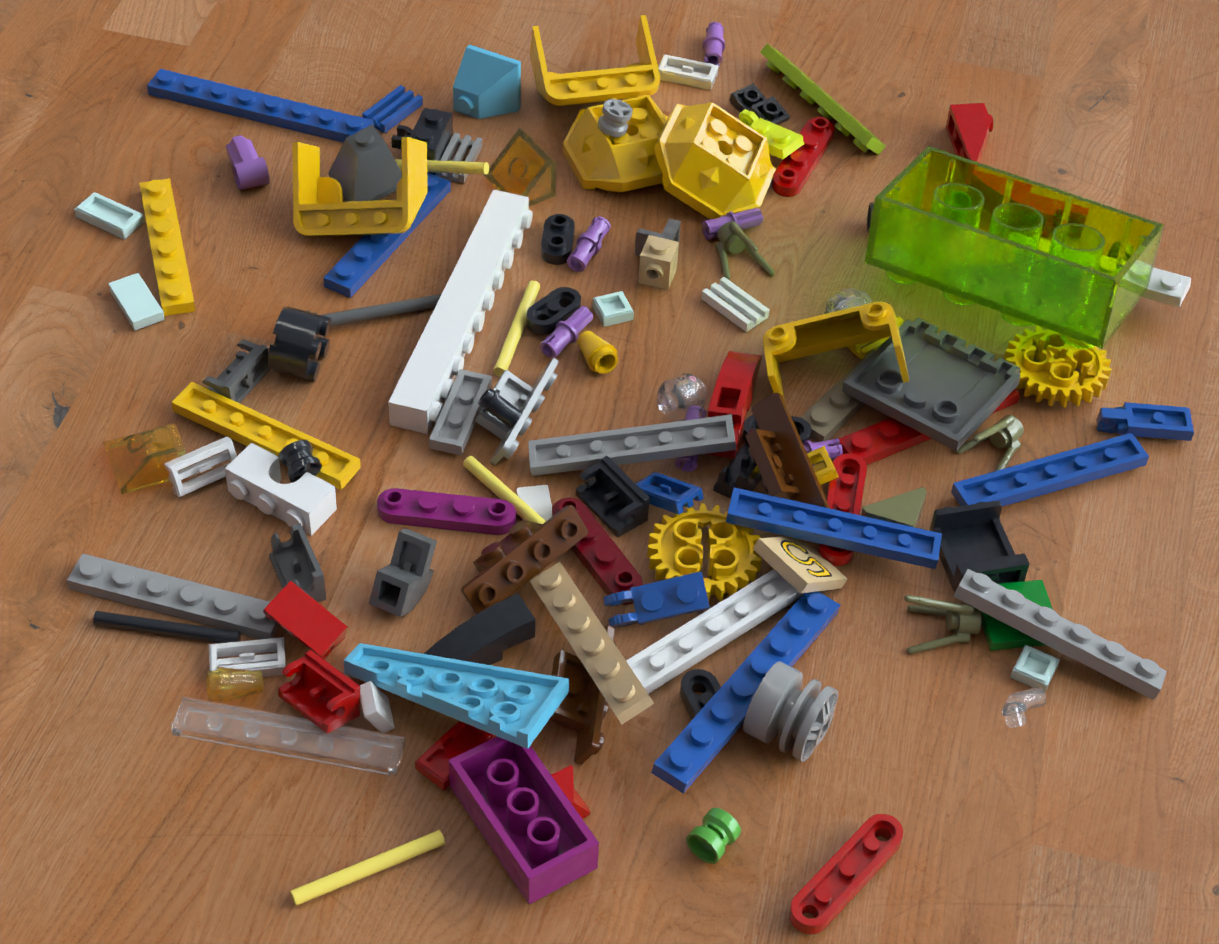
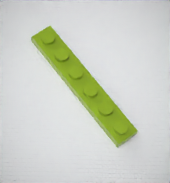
(828, 106)

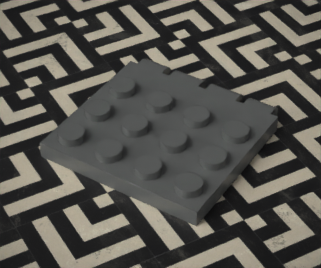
(948, 386)

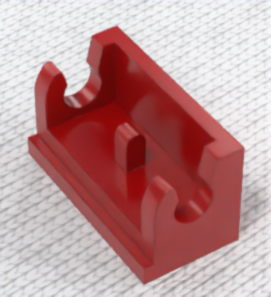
(306, 620)
(320, 692)

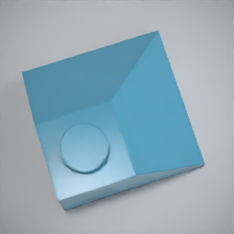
(487, 84)

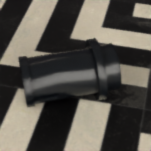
(499, 407)

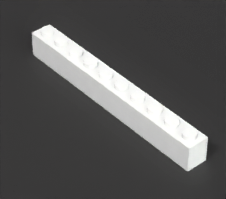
(459, 313)

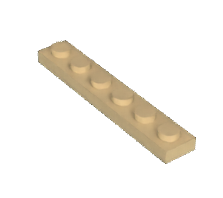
(592, 643)

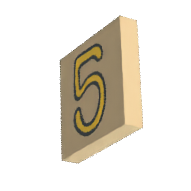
(799, 564)

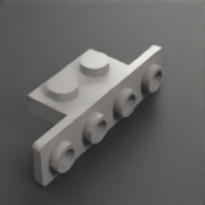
(523, 398)

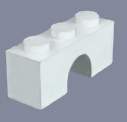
(256, 479)

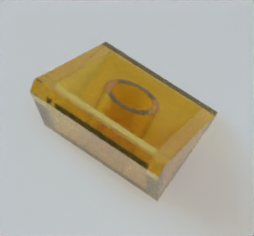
(524, 169)

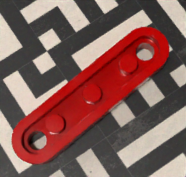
(799, 165)
(845, 495)
(846, 873)

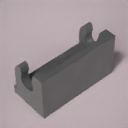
(242, 373)
(297, 562)

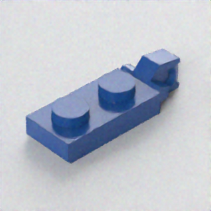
(1147, 421)

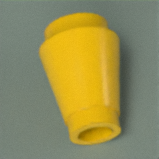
(598, 353)

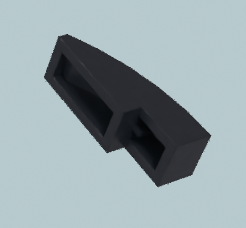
(488, 633)

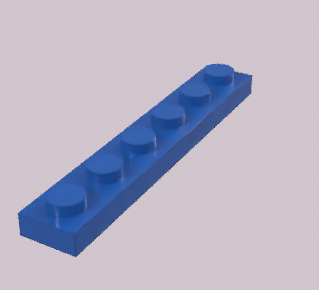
(375, 249)
(1053, 472)
(834, 528)

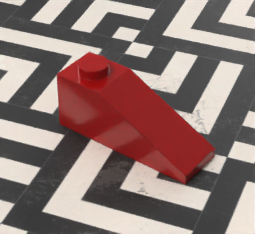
(969, 129)

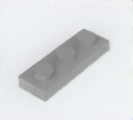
(459, 412)

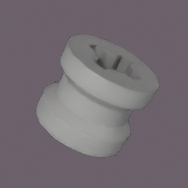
(615, 118)

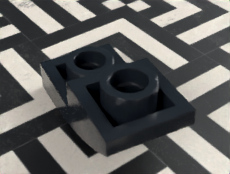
(753, 100)

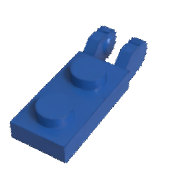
(660, 600)

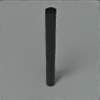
(165, 628)

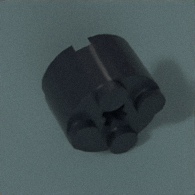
(299, 343)

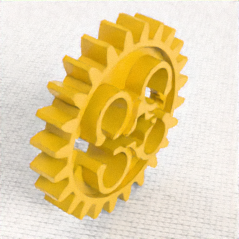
(1055, 372)
(677, 550)

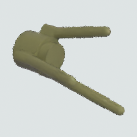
(735, 241)
(1002, 435)
(960, 619)

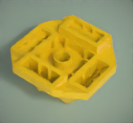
(713, 160)
(612, 161)

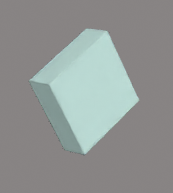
(612, 308)
(1034, 668)

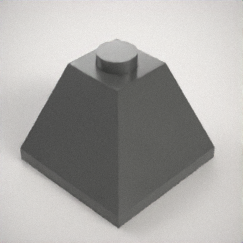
(365, 167)

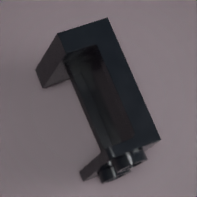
(977, 542)

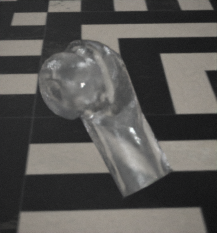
(1019, 702)

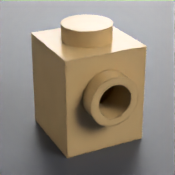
(661, 256)

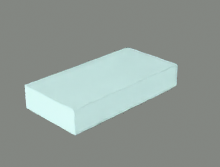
(109, 215)
(136, 301)

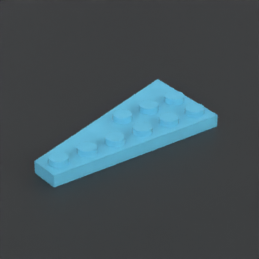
(482, 695)

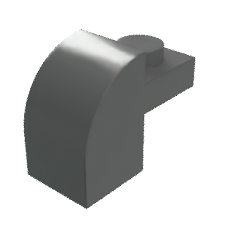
(407, 577)

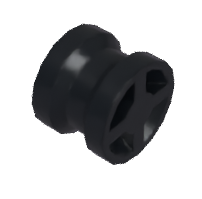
(299, 460)

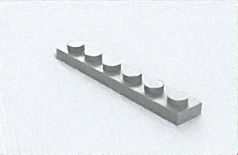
(632, 444)
(172, 596)
(1061, 634)

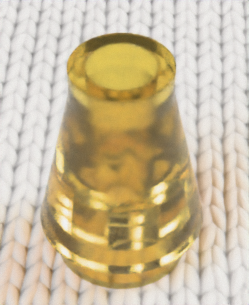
(232, 683)

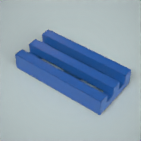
(388, 107)
(669, 492)

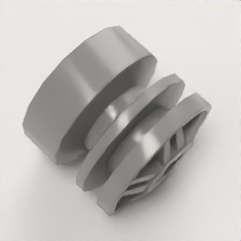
(784, 708)

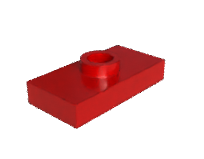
(457, 740)

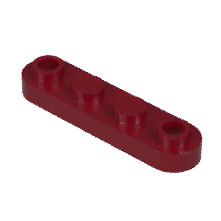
(601, 554)

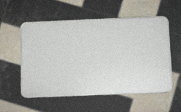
(538, 499)

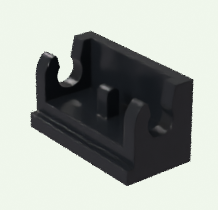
(740, 473)
(613, 497)

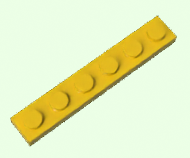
(167, 247)
(254, 427)

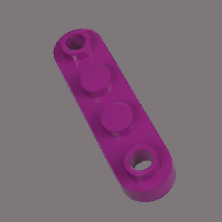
(446, 511)

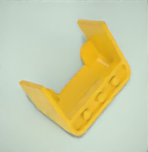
(598, 85)
(320, 204)
(829, 333)

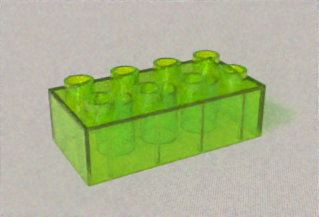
(1013, 246)

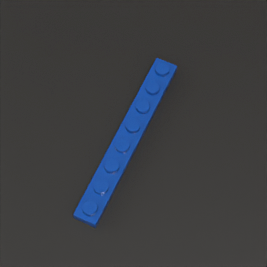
(255, 106)
(728, 707)

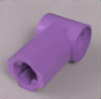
(247, 166)

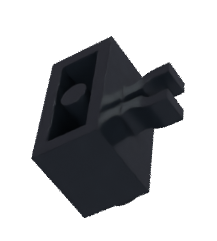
(432, 127)

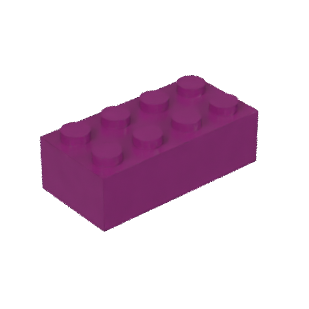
(523, 816)

